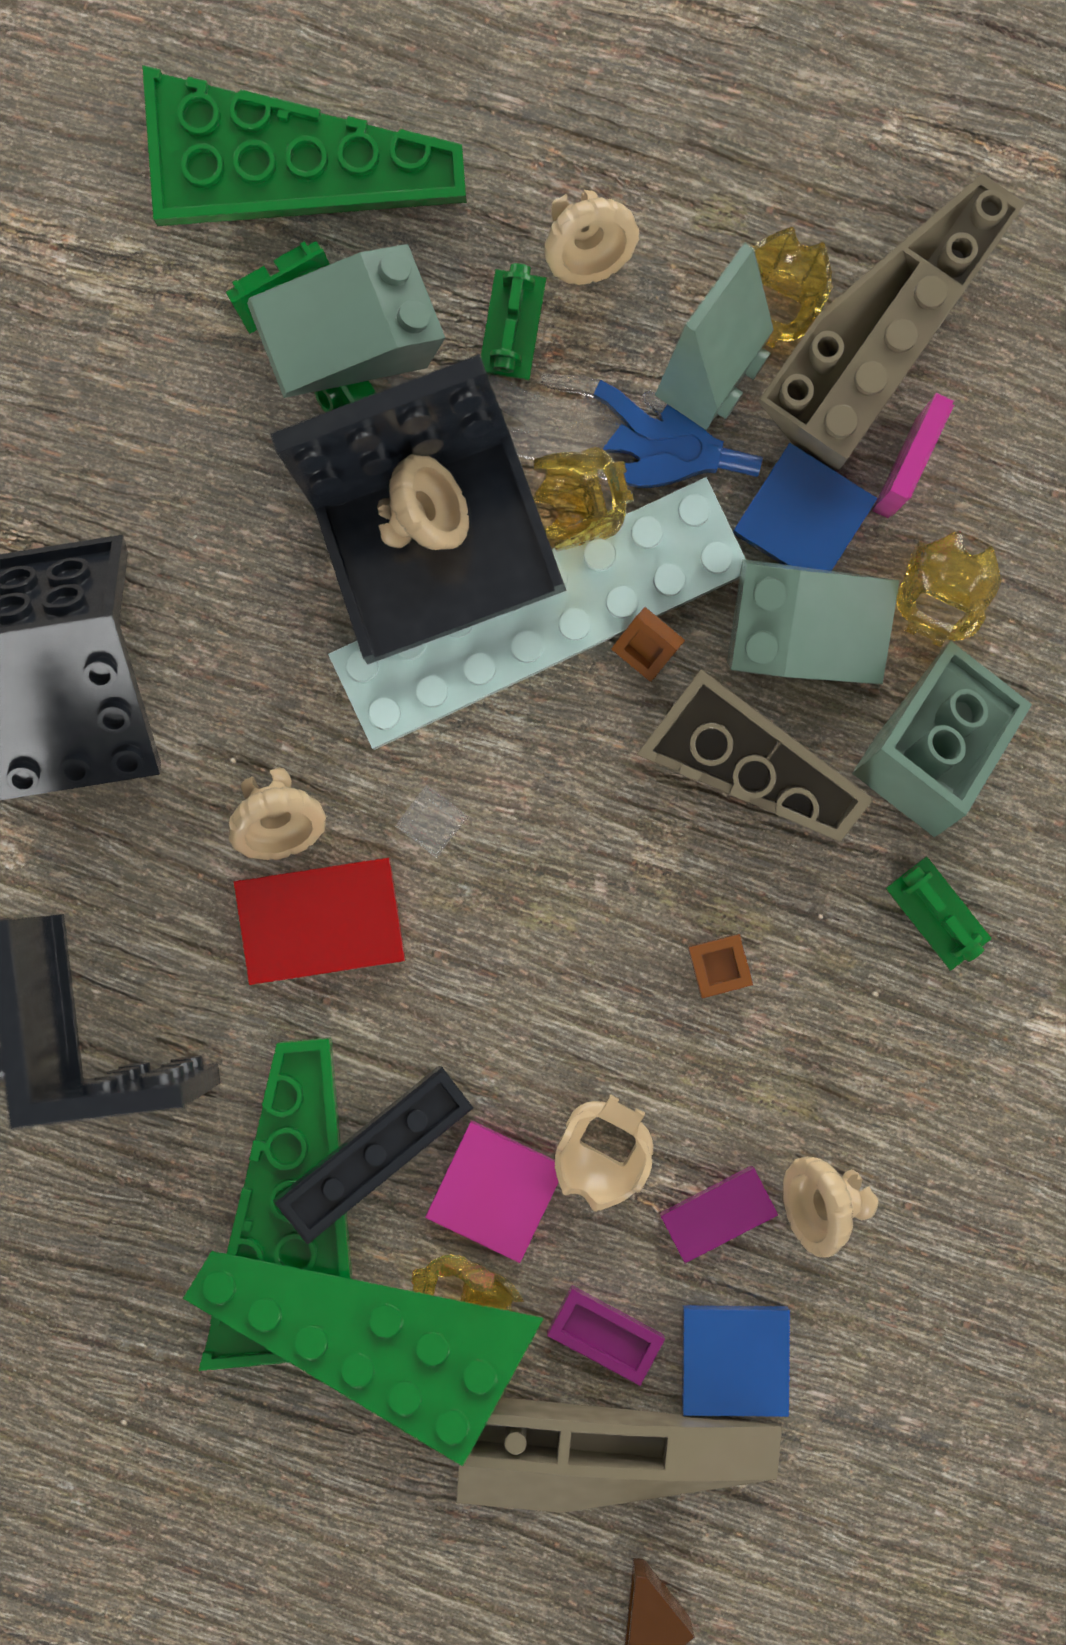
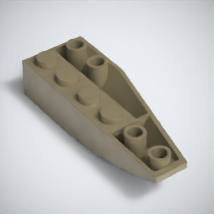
(882, 324)
(607, 1456)

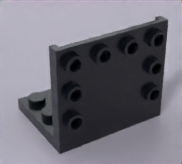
(411, 591)
(66, 672)
(43, 1048)

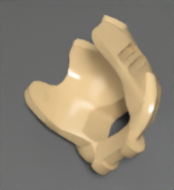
(595, 1174)

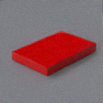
(319, 921)

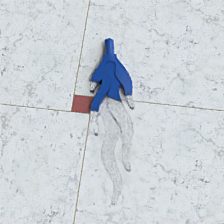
(609, 420)

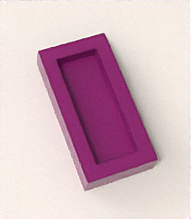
(718, 1214)
(605, 1335)

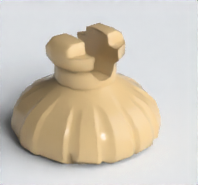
(589, 238)
(423, 506)
(275, 819)
(824, 1204)

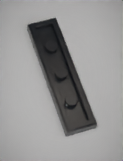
(373, 1154)

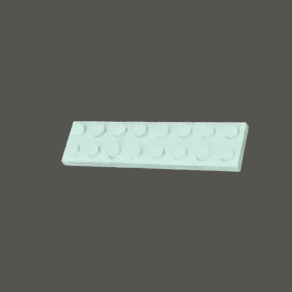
(655, 561)

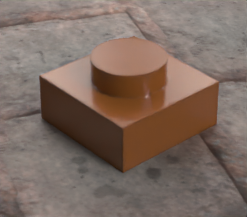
(647, 644)
(720, 965)

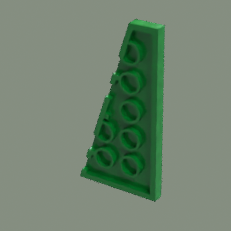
(267, 157)
(292, 1137)
(397, 1352)

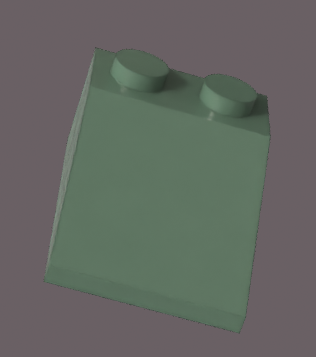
(348, 322)
(720, 345)
(811, 623)
(943, 741)

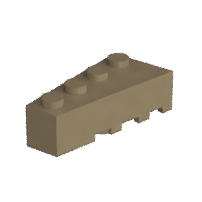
(742, 753)

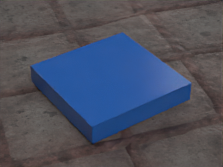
(804, 513)
(736, 1361)

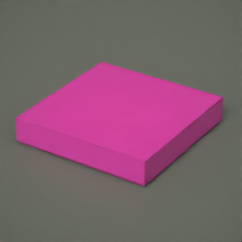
(913, 456)
(494, 1191)

